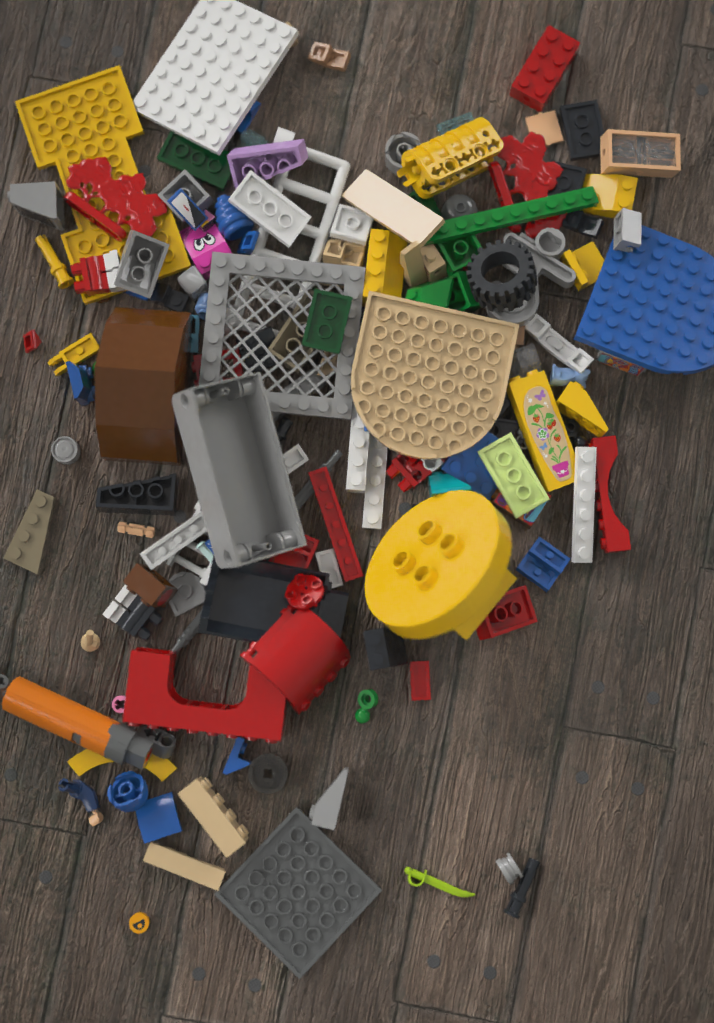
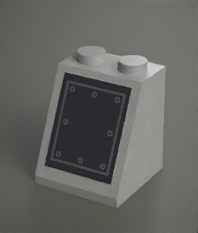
(39, 202)

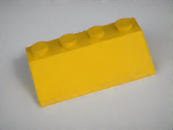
(383, 264)

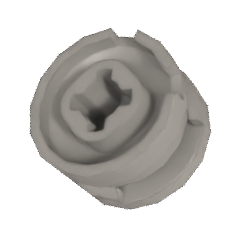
(65, 450)
(509, 868)

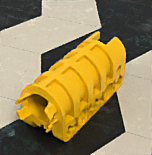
(450, 155)

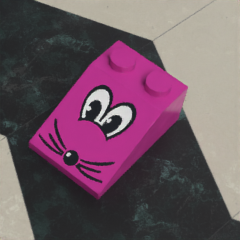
(201, 245)

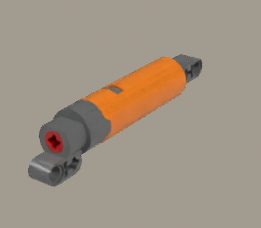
(83, 724)

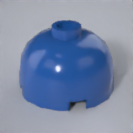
(128, 792)

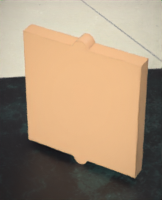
(546, 125)

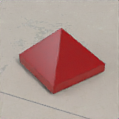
(31, 341)

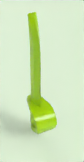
(423, 877)

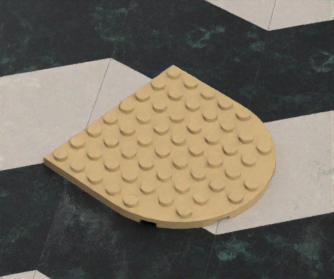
(429, 375)

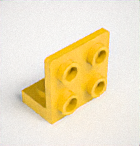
(586, 264)

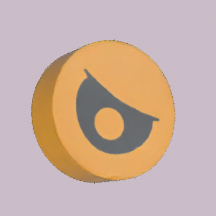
(139, 922)

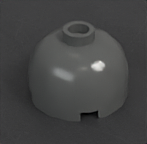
(458, 206)

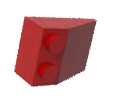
(509, 614)

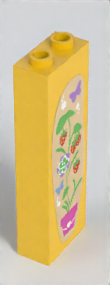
(542, 429)

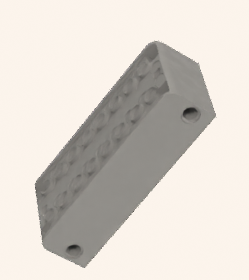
(238, 470)

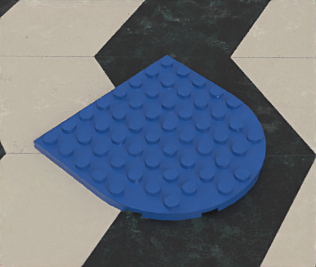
(654, 306)

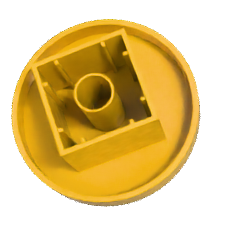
(441, 567)

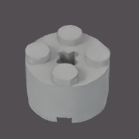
(396, 147)

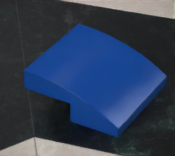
(542, 564)
(158, 818)

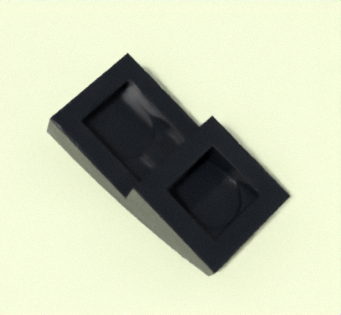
(583, 224)

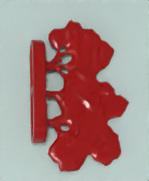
(531, 176)
(120, 196)

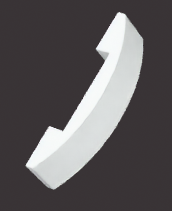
(557, 345)

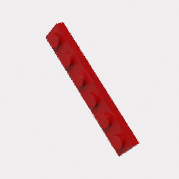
(335, 524)

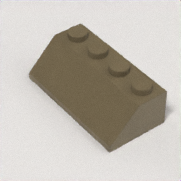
(291, 337)

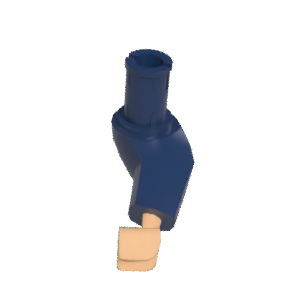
(86, 794)

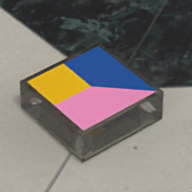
(209, 222)

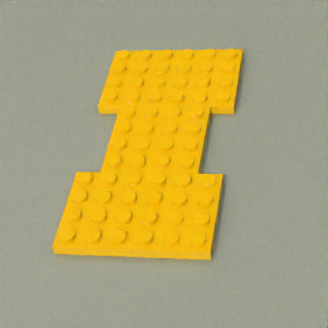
(93, 121)

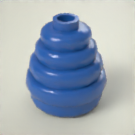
(230, 220)

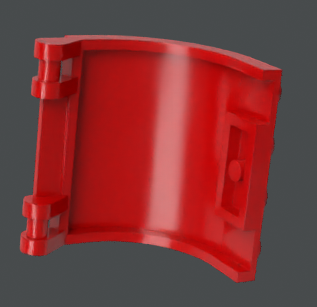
(298, 656)

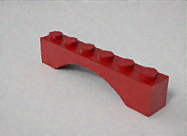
(614, 533)

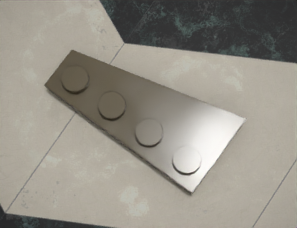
(30, 538)

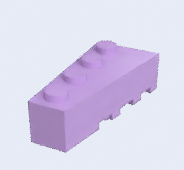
(266, 159)

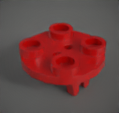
(304, 591)

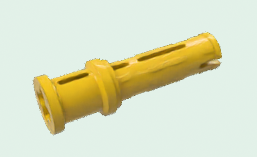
(57, 268)

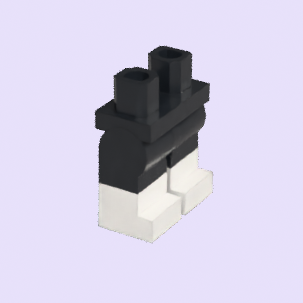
(135, 620)

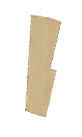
(413, 265)
(184, 865)

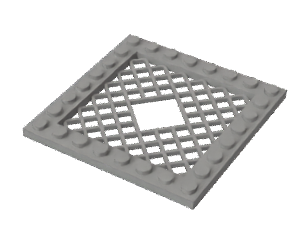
(348, 276)

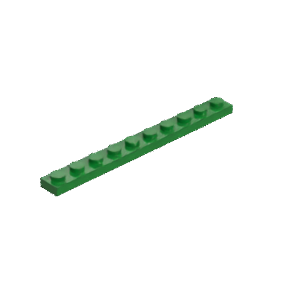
(515, 214)

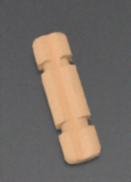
(136, 529)

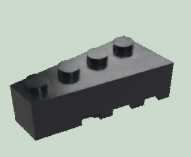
(147, 497)

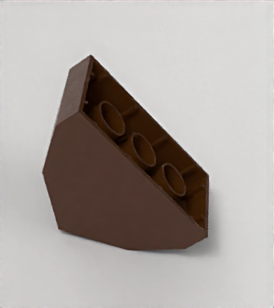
(136, 374)

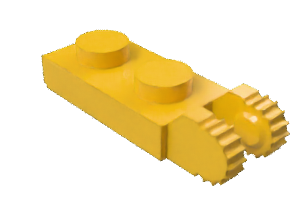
(76, 353)

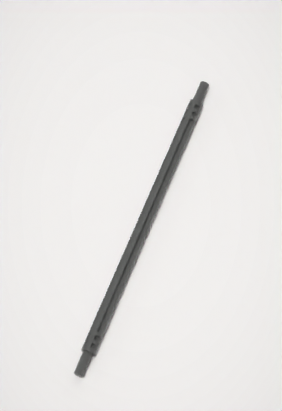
(304, 494)

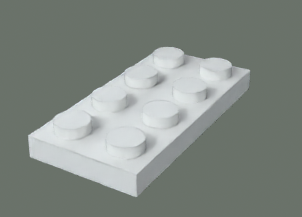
(269, 208)

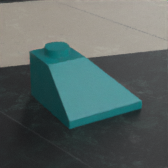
(443, 483)

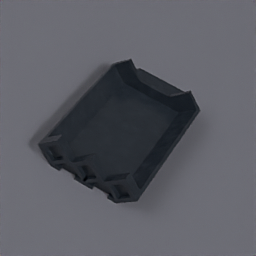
(248, 600)

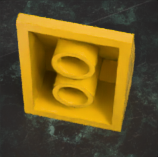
(613, 193)
(577, 405)

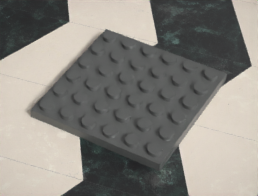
(298, 892)

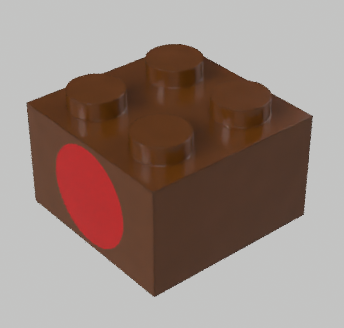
(150, 586)

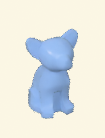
(563, 376)

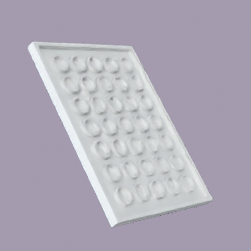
(214, 72)

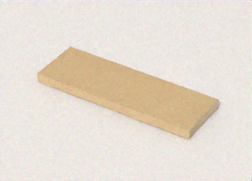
(393, 208)

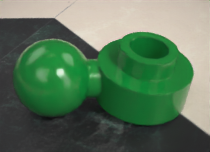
(363, 715)

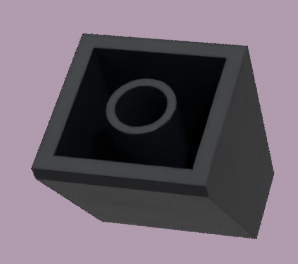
(384, 648)

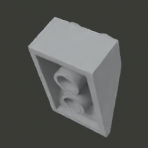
(140, 263)
(327, 806)

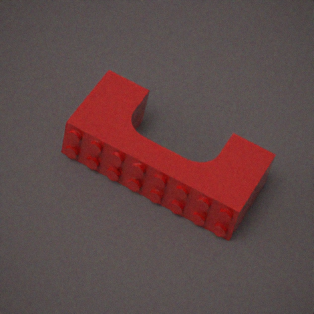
(155, 702)

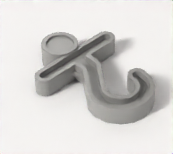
(546, 252)

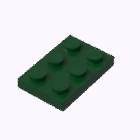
(327, 321)

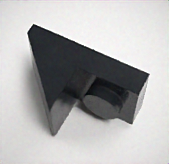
(169, 298)

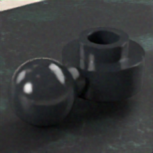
(578, 440)

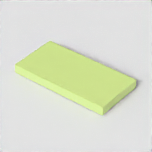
(513, 475)

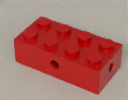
(544, 68)

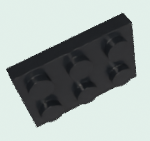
(582, 129)

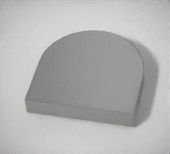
(189, 594)

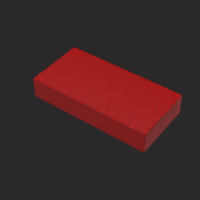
(420, 680)

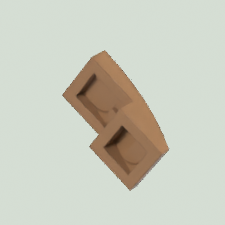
(327, 56)

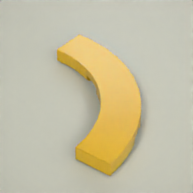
(88, 759)

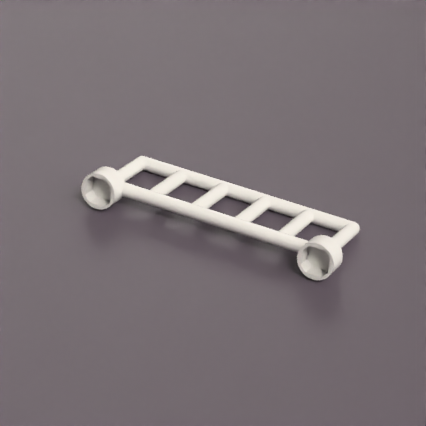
(320, 234)

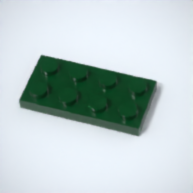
(197, 161)

